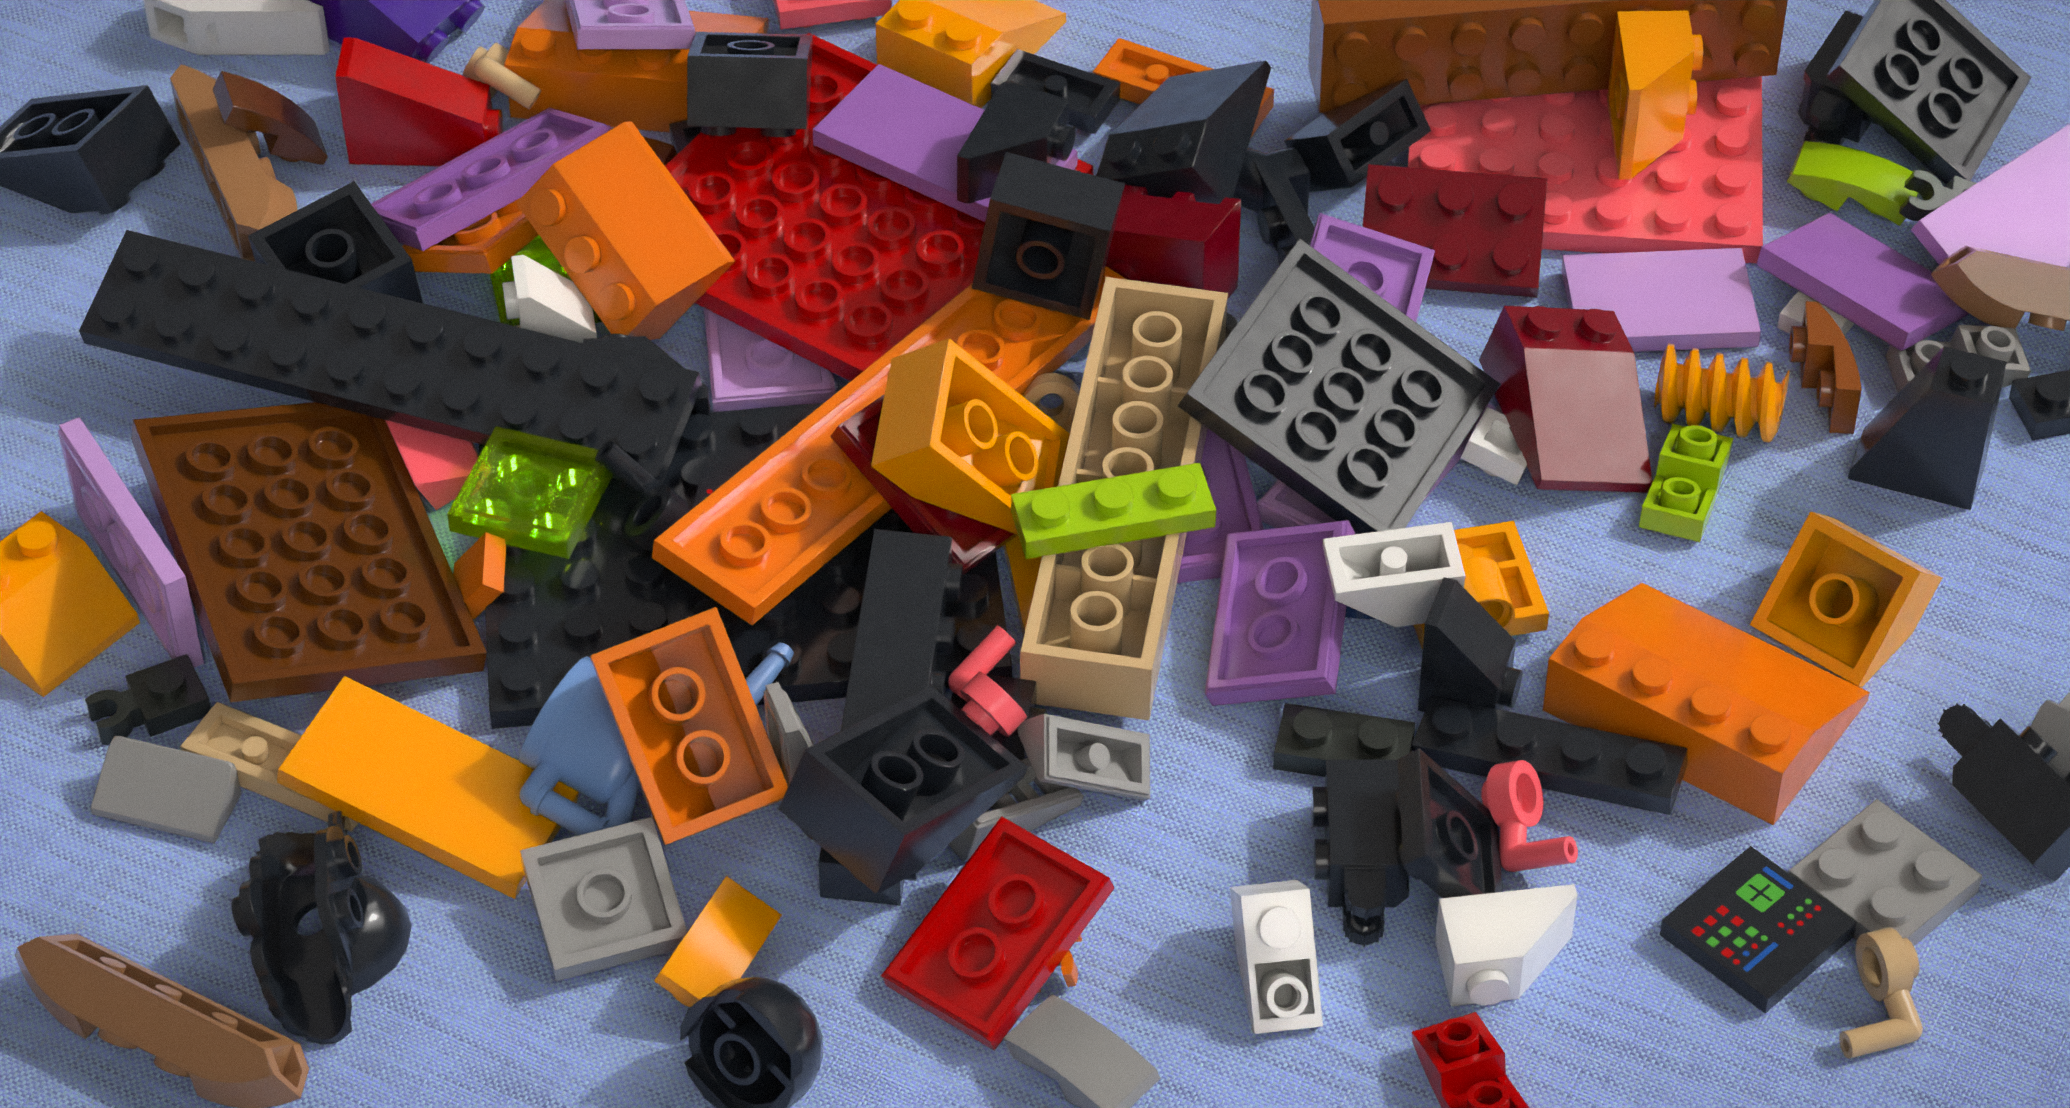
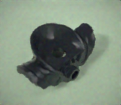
(362, 934)

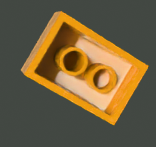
(962, 42)
(963, 435)

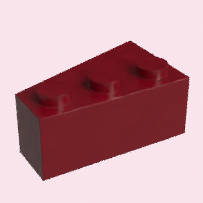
(1177, 241)

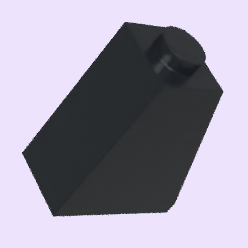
(1934, 431)

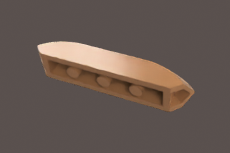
(229, 162)
(2004, 286)
(189, 1035)

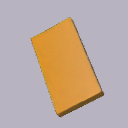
(419, 785)

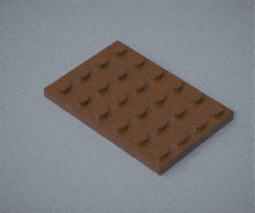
(305, 549)

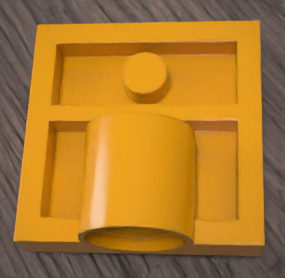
(1500, 578)

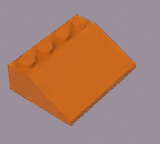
(608, 83)
(1685, 679)

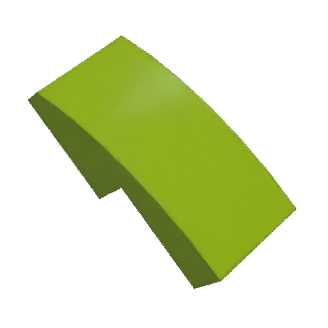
(1837, 172)
(1686, 482)

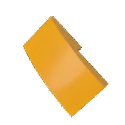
(718, 943)

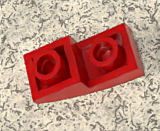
(1465, 1065)

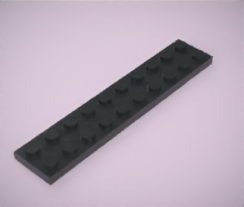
(382, 353)

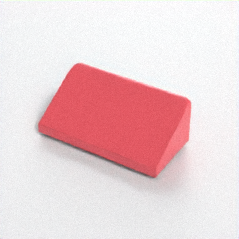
(434, 461)

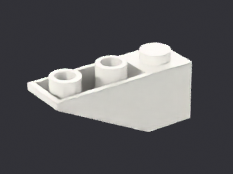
(239, 26)

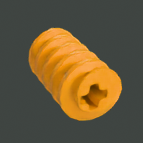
(1720, 394)

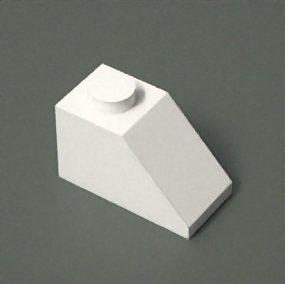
(1393, 571)
(1501, 941)

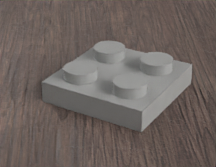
(1888, 875)
(603, 898)

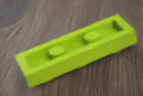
(1113, 510)

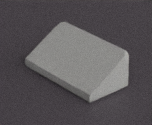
(1088, 755)
(166, 789)

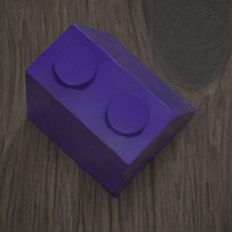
(404, 26)

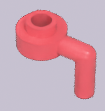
(986, 701)
(1516, 802)

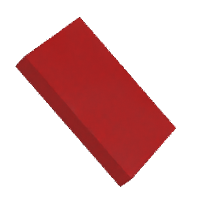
(997, 932)

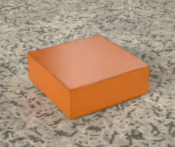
(481, 573)

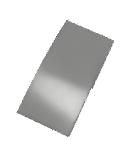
(1987, 341)
(1082, 1055)

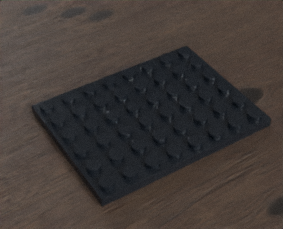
(616, 591)

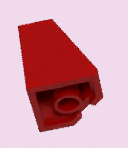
(408, 109)

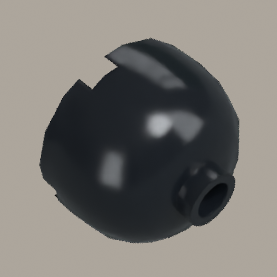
(752, 1045)

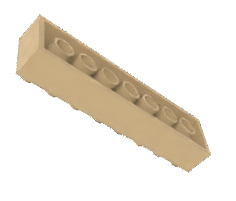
(1107, 609)

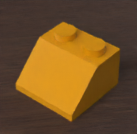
(1651, 85)
(1844, 599)
(55, 605)

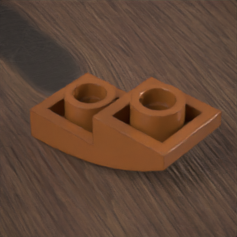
(1827, 366)

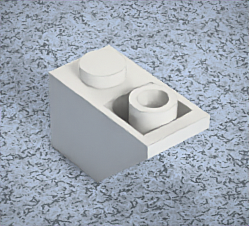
(547, 302)
(1277, 955)

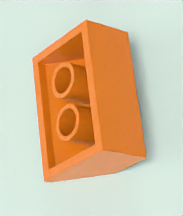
(625, 233)
(690, 726)

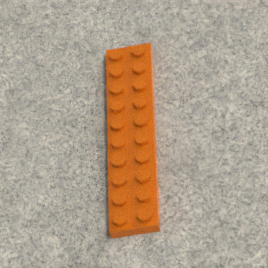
(804, 494)

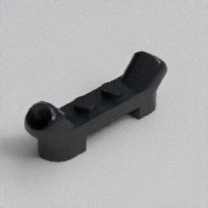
(1278, 191)

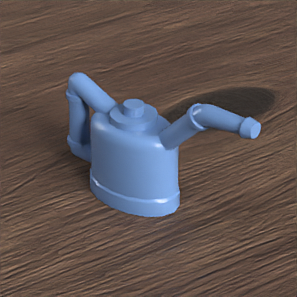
(582, 748)

